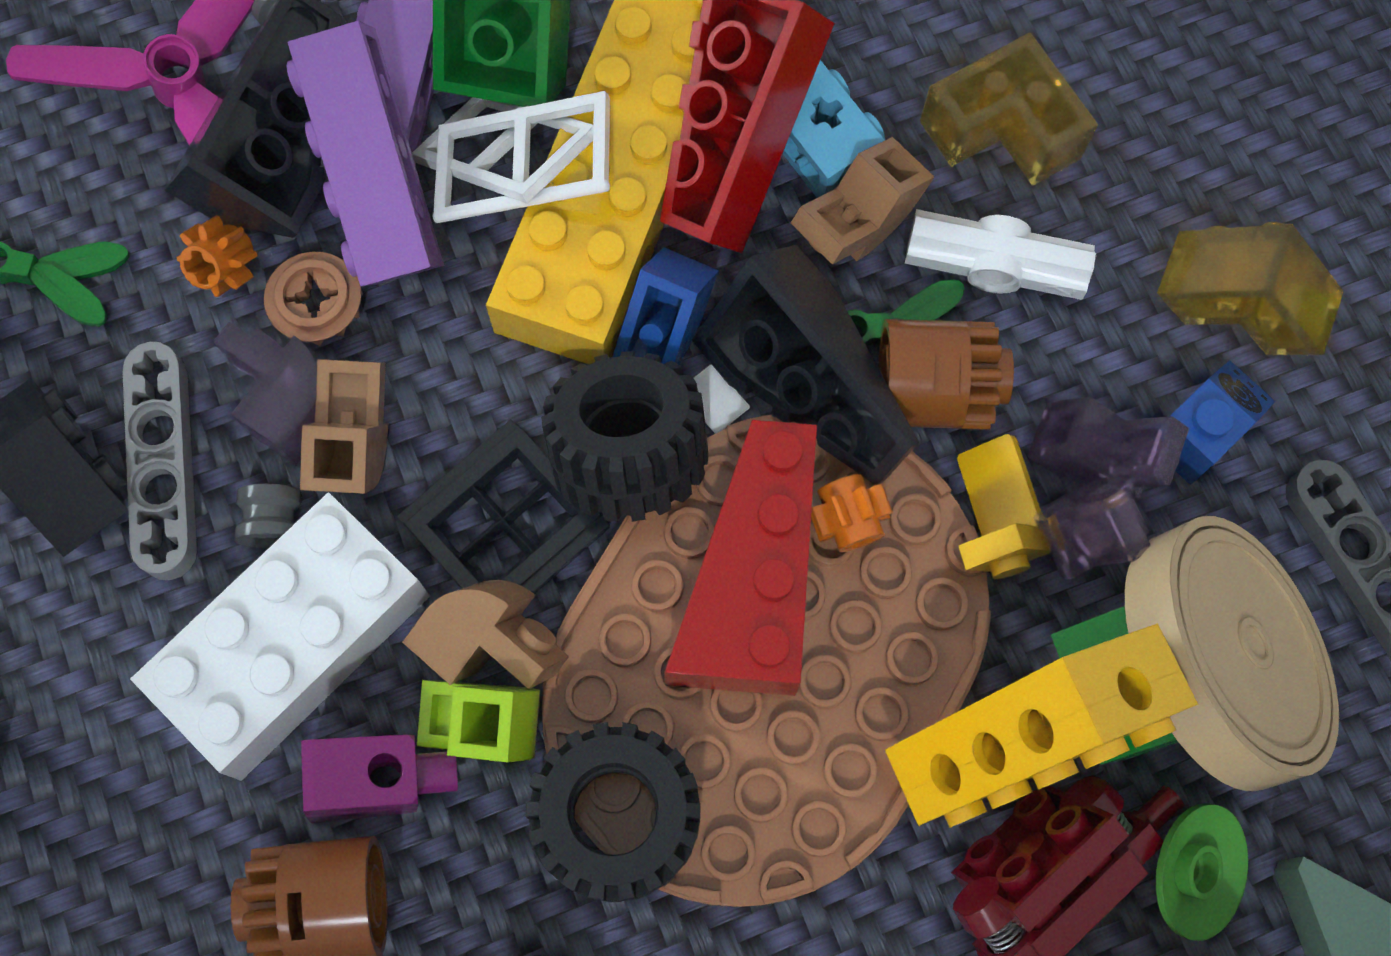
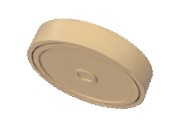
(1244, 650)

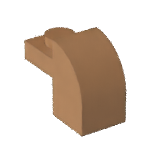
(867, 203)
(348, 439)
(485, 621)

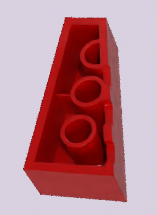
(738, 112)
(752, 586)

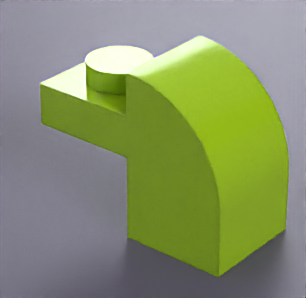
(479, 720)

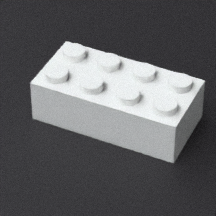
(280, 638)

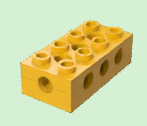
(1041, 725)

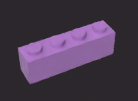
(407, 48)
(364, 153)

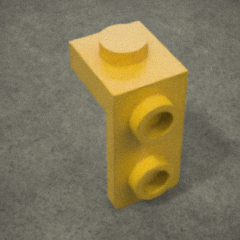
(1003, 509)

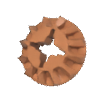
(292, 284)

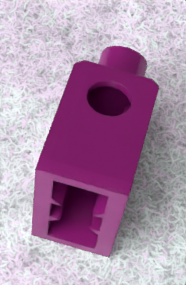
(340, 770)

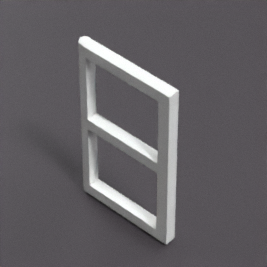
(521, 121)
(477, 170)

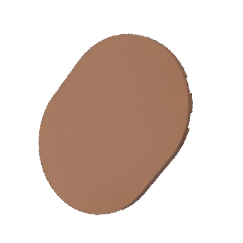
(783, 781)

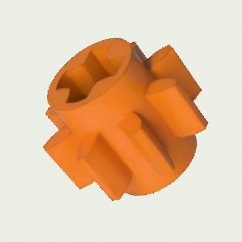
(216, 256)
(851, 512)

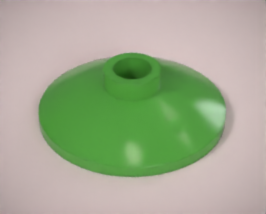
(1202, 871)

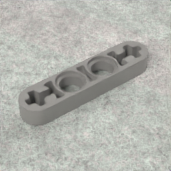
(149, 461)

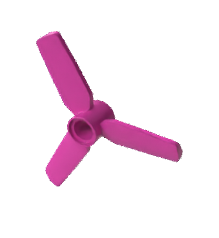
(200, 38)

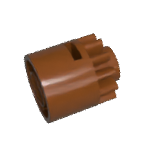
(946, 371)
(313, 899)

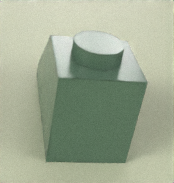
(1332, 912)

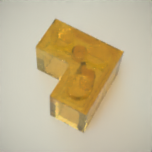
(1010, 99)
(1254, 279)

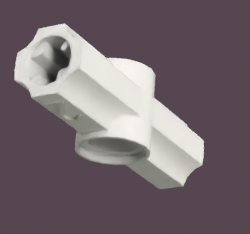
(1000, 254)

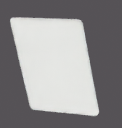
(720, 401)

